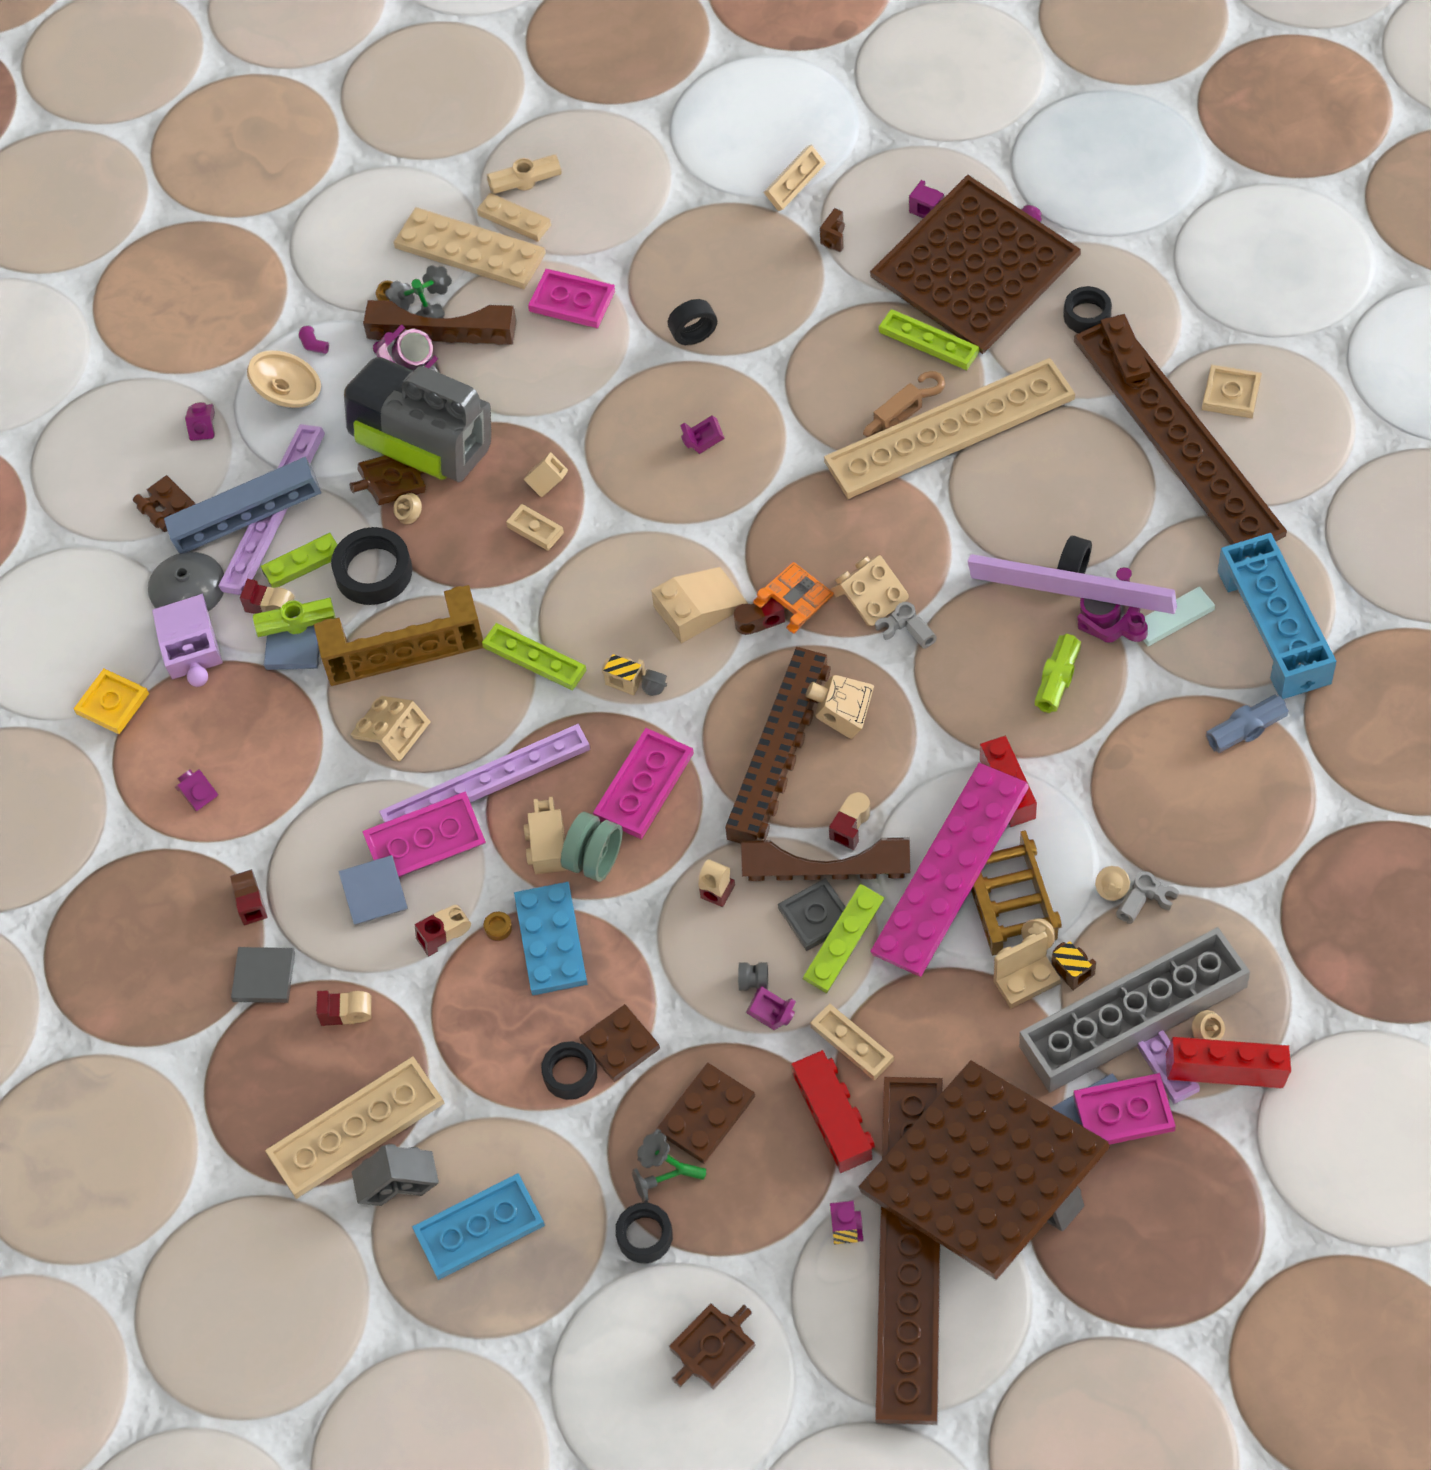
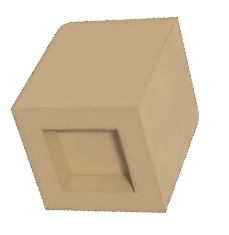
(546, 474)

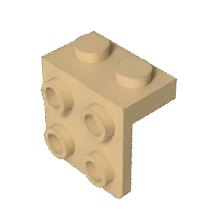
(871, 589)

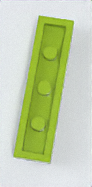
(929, 339)
(534, 656)
(843, 938)

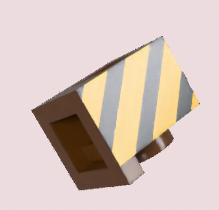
(1072, 964)

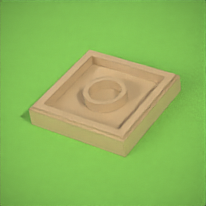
(1231, 391)

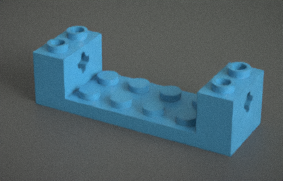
(1278, 614)

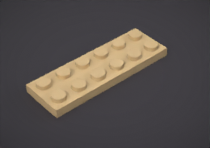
(470, 248)
(354, 1127)

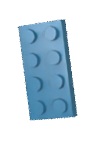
(550, 938)
(478, 1226)

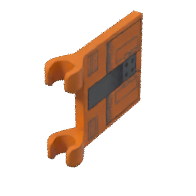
(797, 593)

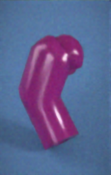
(310, 342)

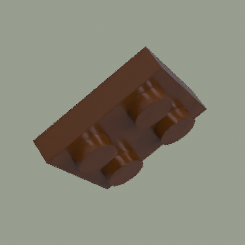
(619, 1043)

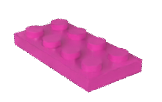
(644, 782)
(426, 834)

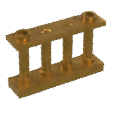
(989, 910)

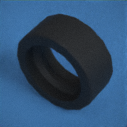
(1086, 295)
(687, 312)
(1075, 555)
(559, 1052)
(654, 1252)

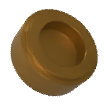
(497, 926)

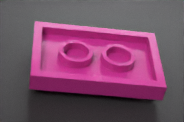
(571, 298)
(1125, 1109)

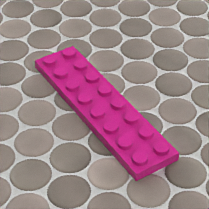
(949, 869)

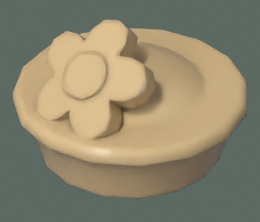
(407, 508)
(1112, 883)
(1037, 927)
(1208, 1026)

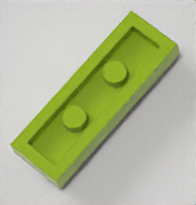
(299, 561)

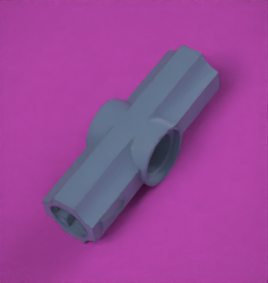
(1247, 723)

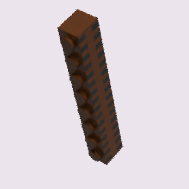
(777, 748)

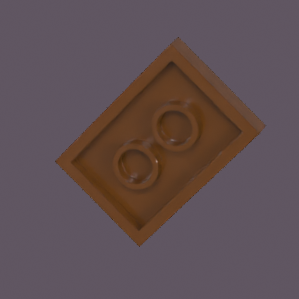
(706, 1112)

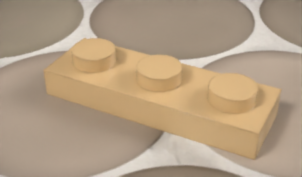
(794, 177)
(514, 217)
(852, 1041)

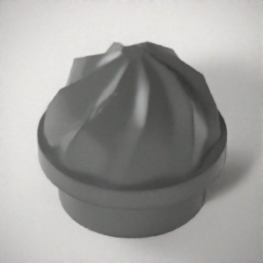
(653, 682)

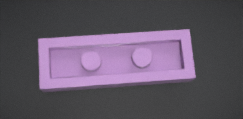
(1155, 1055)

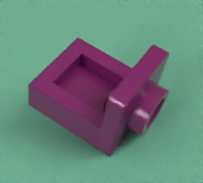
(199, 421)
(702, 435)
(196, 789)
(771, 1009)

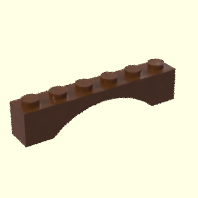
(488, 325)
(766, 858)

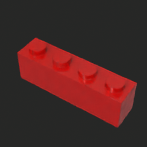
(1228, 1062)
(832, 1111)

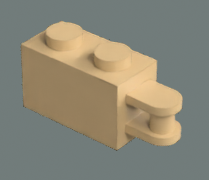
(546, 837)

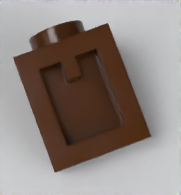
(832, 230)

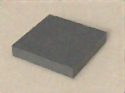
(812, 913)
(263, 975)

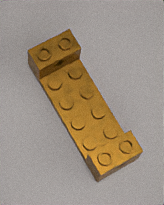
(403, 647)

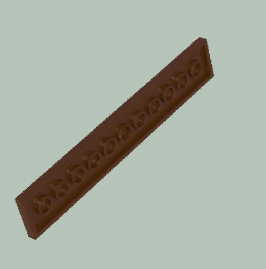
(1185, 445)
(907, 1283)

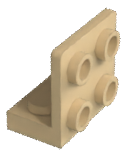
(393, 725)
(1024, 970)

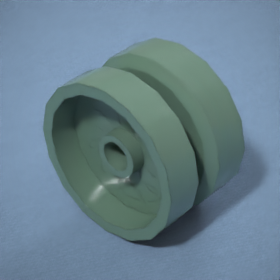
(591, 846)

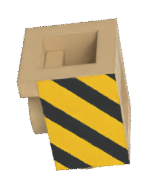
(623, 673)

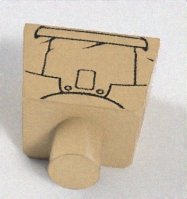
(842, 703)

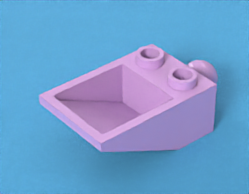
(187, 639)

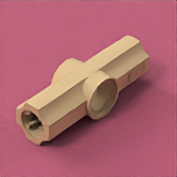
(523, 174)

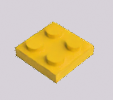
(111, 701)

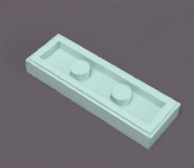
(1189, 609)

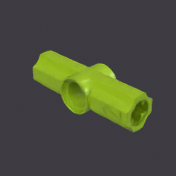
(282, 619)
(1057, 673)

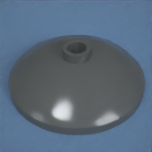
(201, 577)

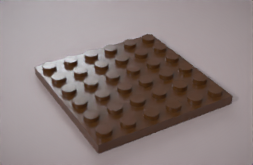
(975, 263)
(984, 1168)

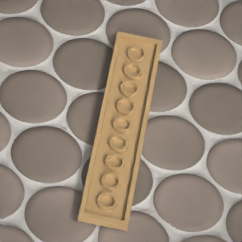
(949, 428)

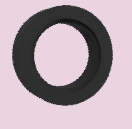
(364, 540)

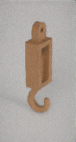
(903, 404)

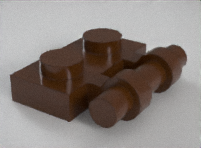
(167, 496)

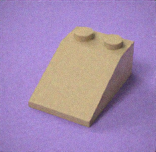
(696, 601)

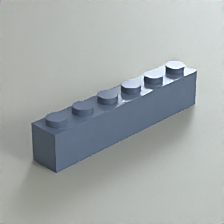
(242, 505)

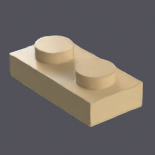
(535, 527)

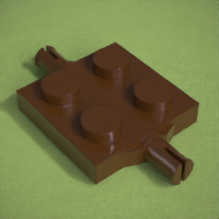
(387, 479)
(712, 1346)

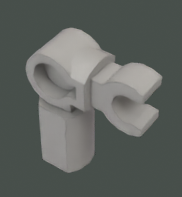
(906, 617)
(1144, 887)

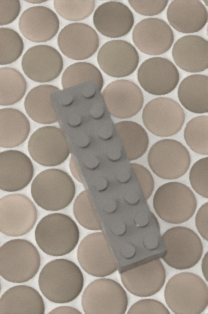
(1133, 1009)

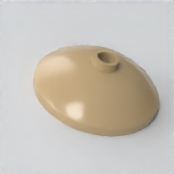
(283, 379)

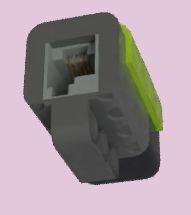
(418, 418)

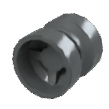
(752, 976)

